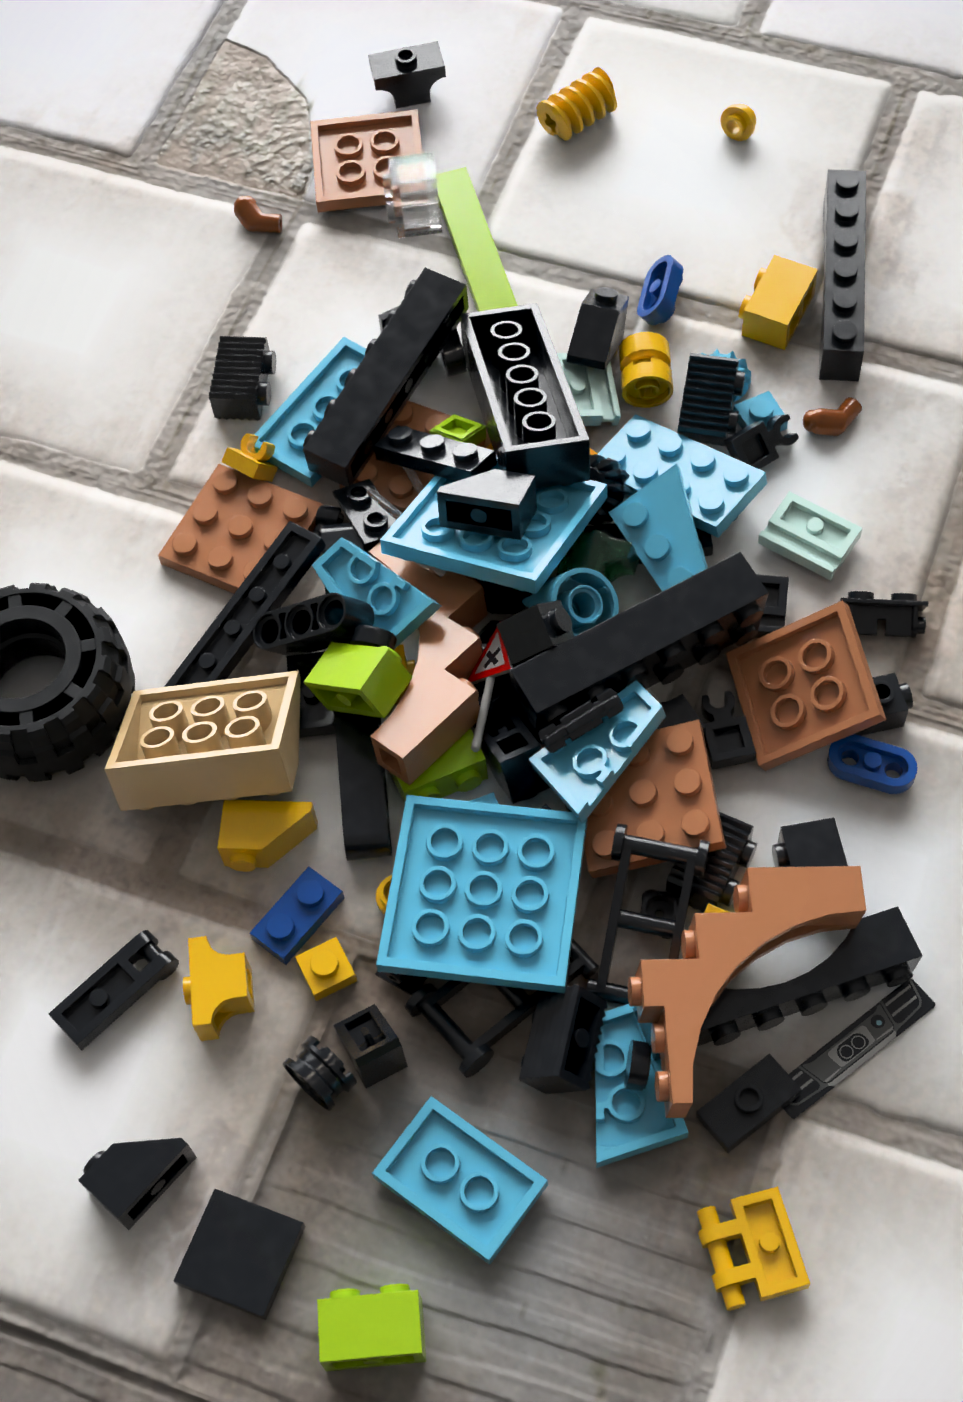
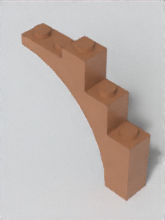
(439, 698)
(770, 910)

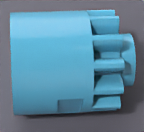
(584, 595)

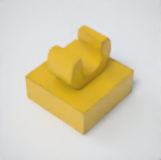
(250, 462)

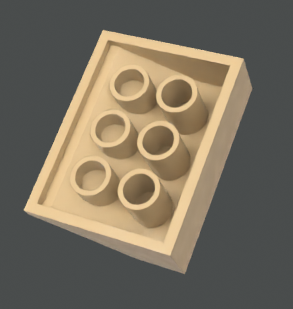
(207, 742)

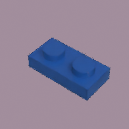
(297, 915)

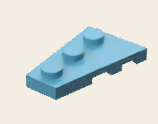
(662, 529)
(356, 574)
(592, 763)

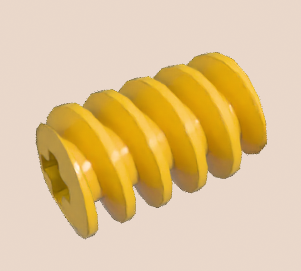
(577, 104)

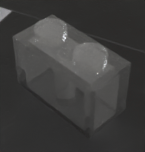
(414, 195)

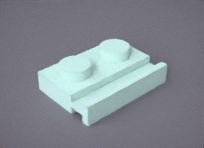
(593, 392)
(810, 535)

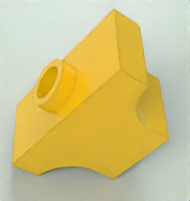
(216, 987)

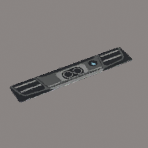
(858, 1044)

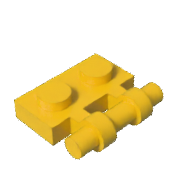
(767, 1243)

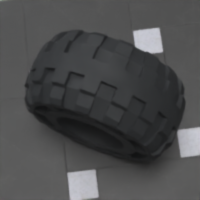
(83, 703)

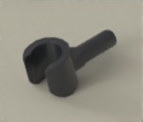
(327, 516)

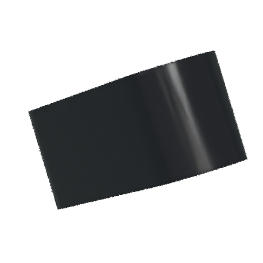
(311, 624)

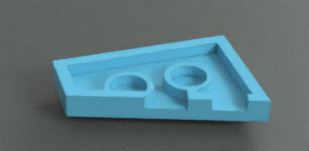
(627, 1118)

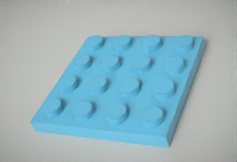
(504, 561)
(483, 894)

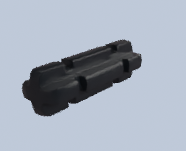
(580, 720)

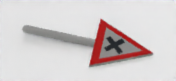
(491, 664)

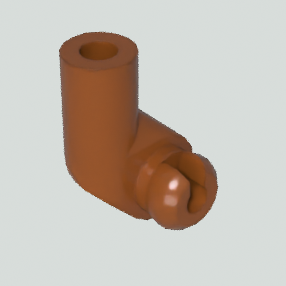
(252, 217)
(831, 421)

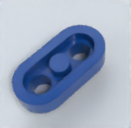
(660, 291)
(872, 762)

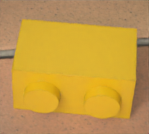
(778, 301)

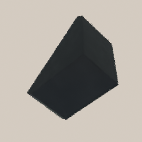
(371, 1045)

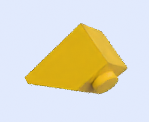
(262, 831)

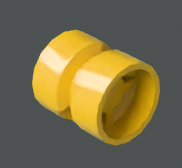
(645, 369)

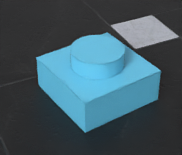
(758, 409)

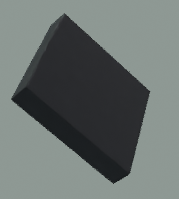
(239, 1254)

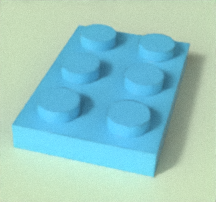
(460, 1179)

